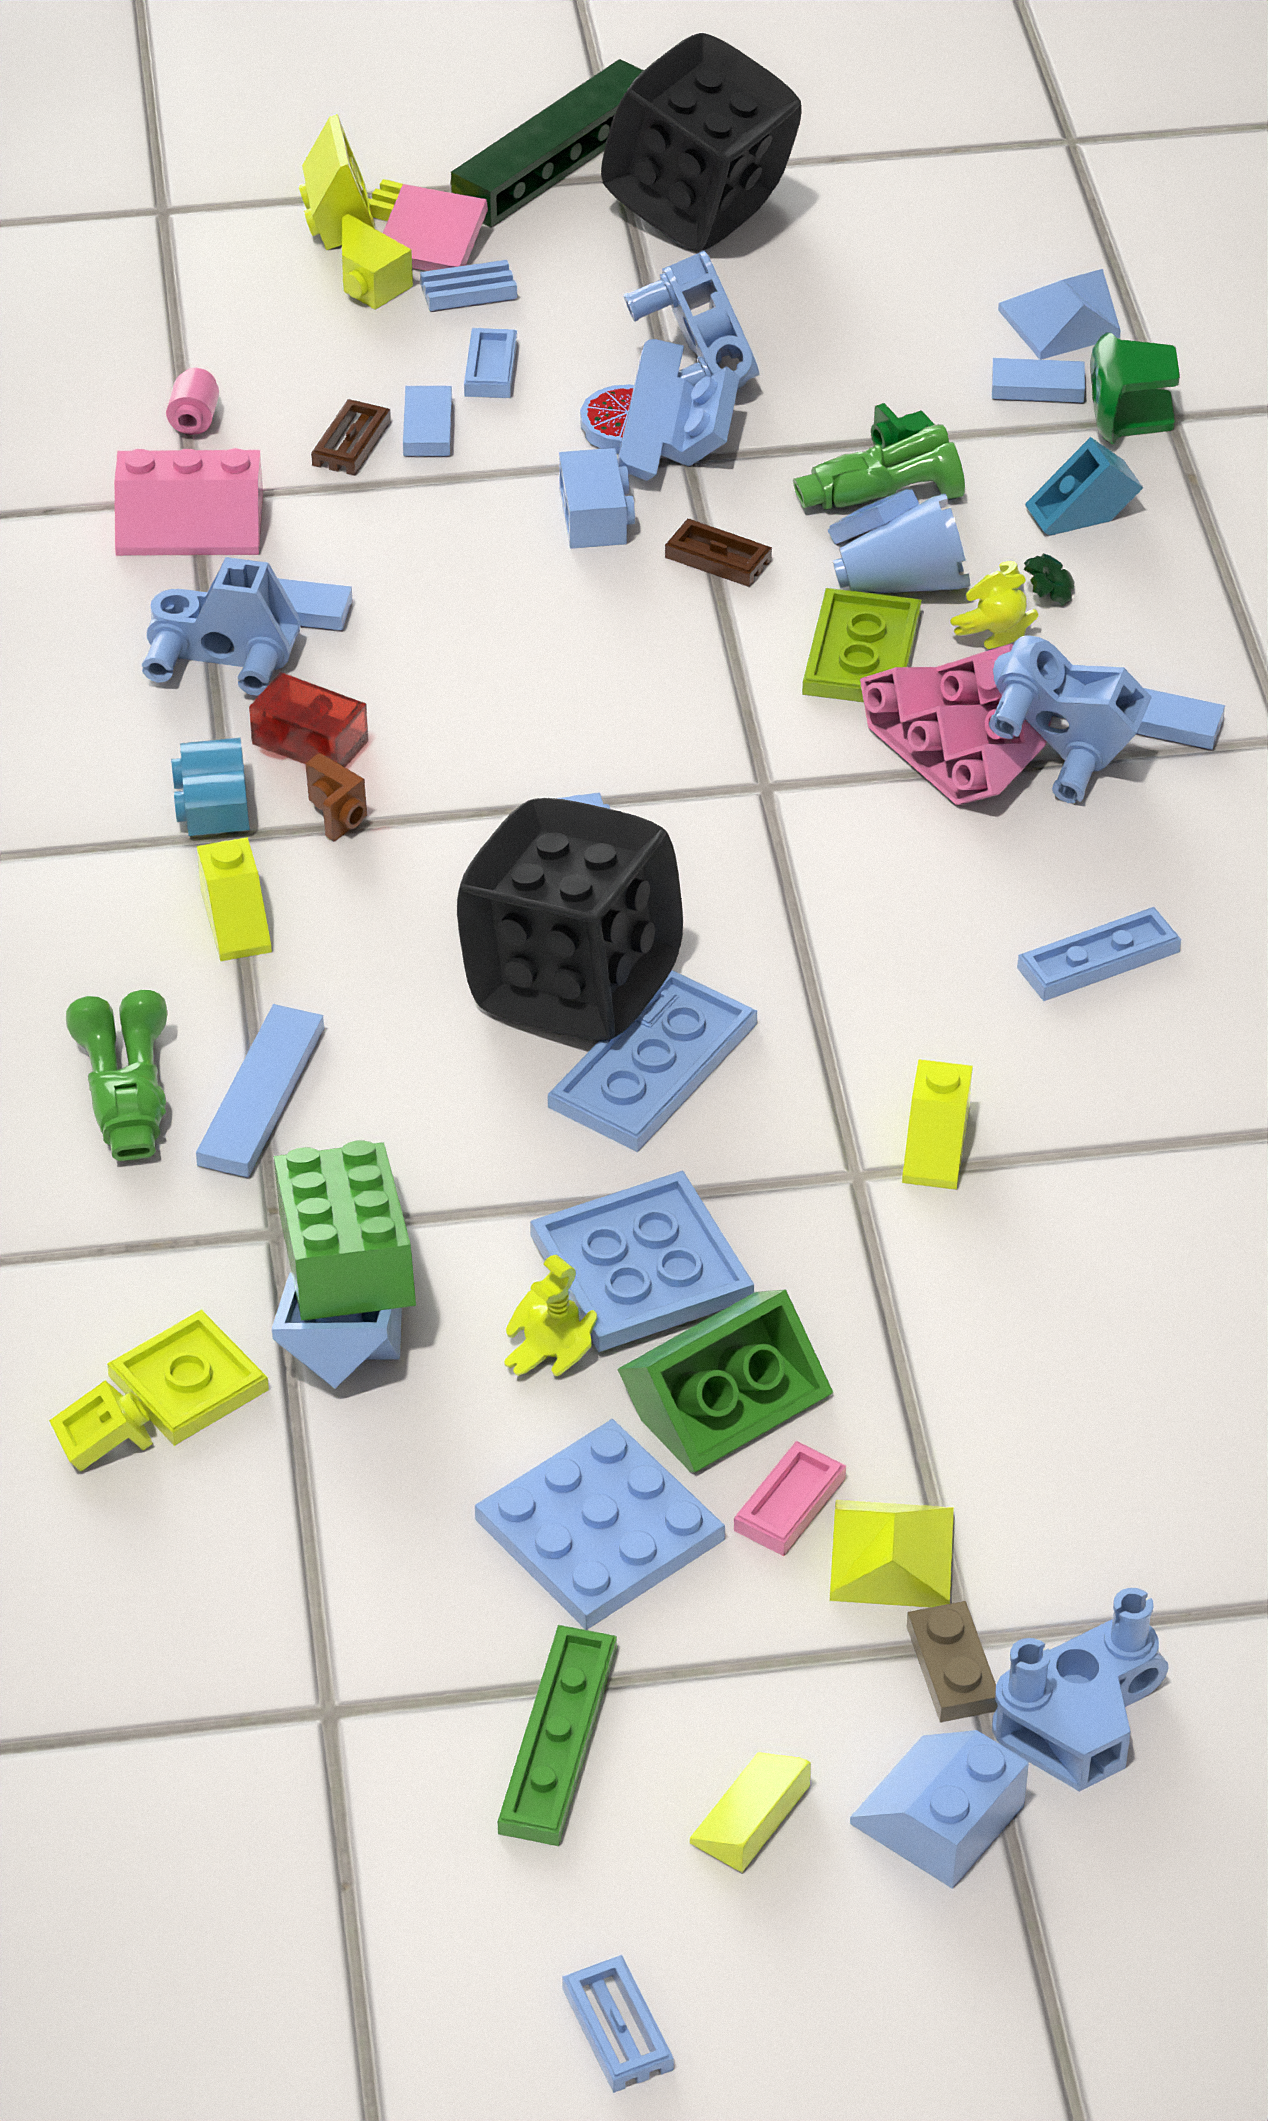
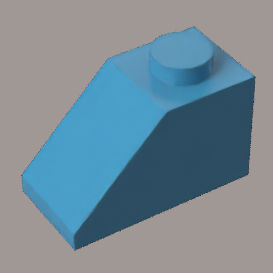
(1084, 491)

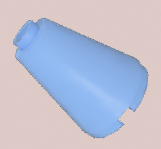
(907, 554)

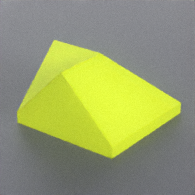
(891, 1554)

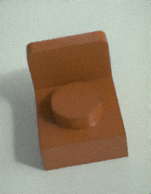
(337, 794)

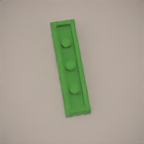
(557, 1735)

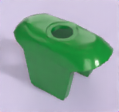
(1126, 386)

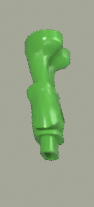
(881, 472)
(128, 1099)

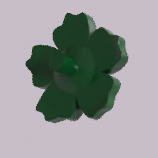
(1050, 578)

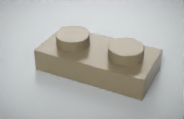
(952, 1661)

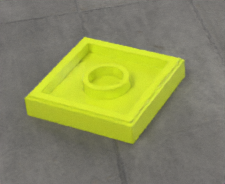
(188, 1376)

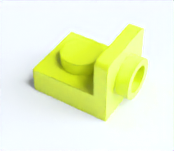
(99, 1424)

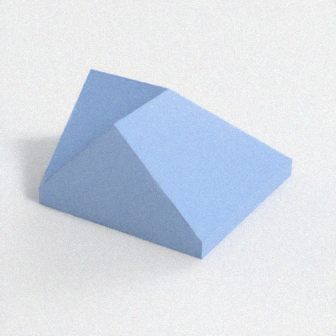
(1063, 314)
(337, 1343)

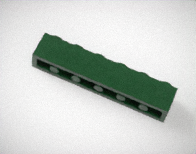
(545, 146)

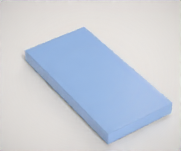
(645, 1074)

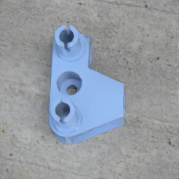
(708, 334)
(240, 610)
(1097, 701)
(1070, 1701)

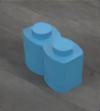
(212, 787)

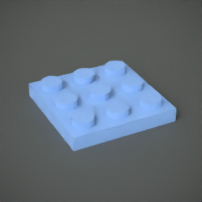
(644, 1259)
(599, 1523)

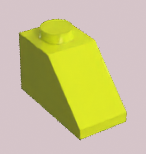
(373, 264)
(233, 899)
(937, 1124)

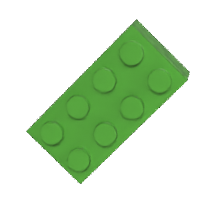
(344, 1230)

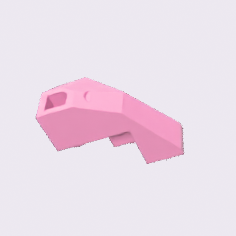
(942, 725)

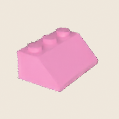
(188, 502)

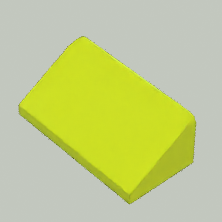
(753, 1808)

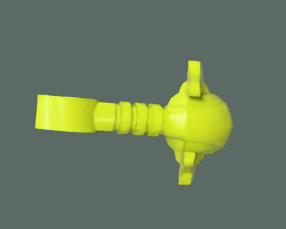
(999, 608)
(550, 1323)

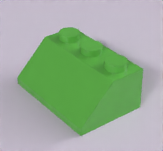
(727, 1379)

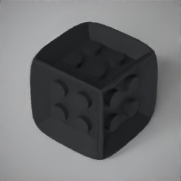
(700, 141)
(570, 918)

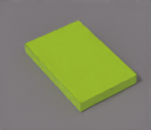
(856, 639)

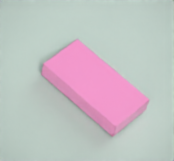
(789, 1498)

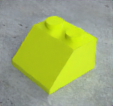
(333, 185)

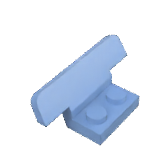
(671, 414)

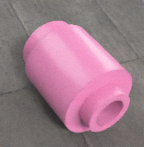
(193, 401)

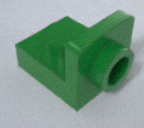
(891, 429)

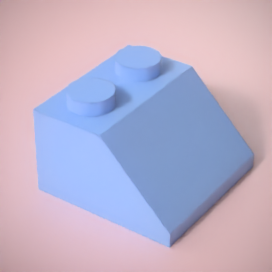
(946, 1802)

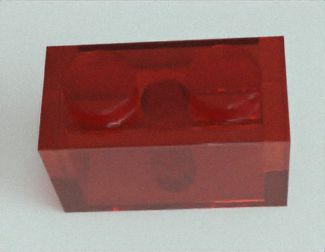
(308, 720)

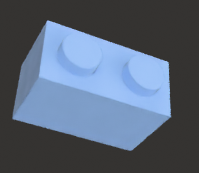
(595, 498)

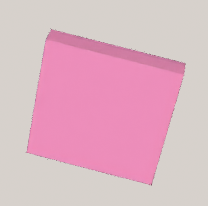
(436, 226)

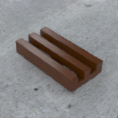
(359, 438)
(718, 552)

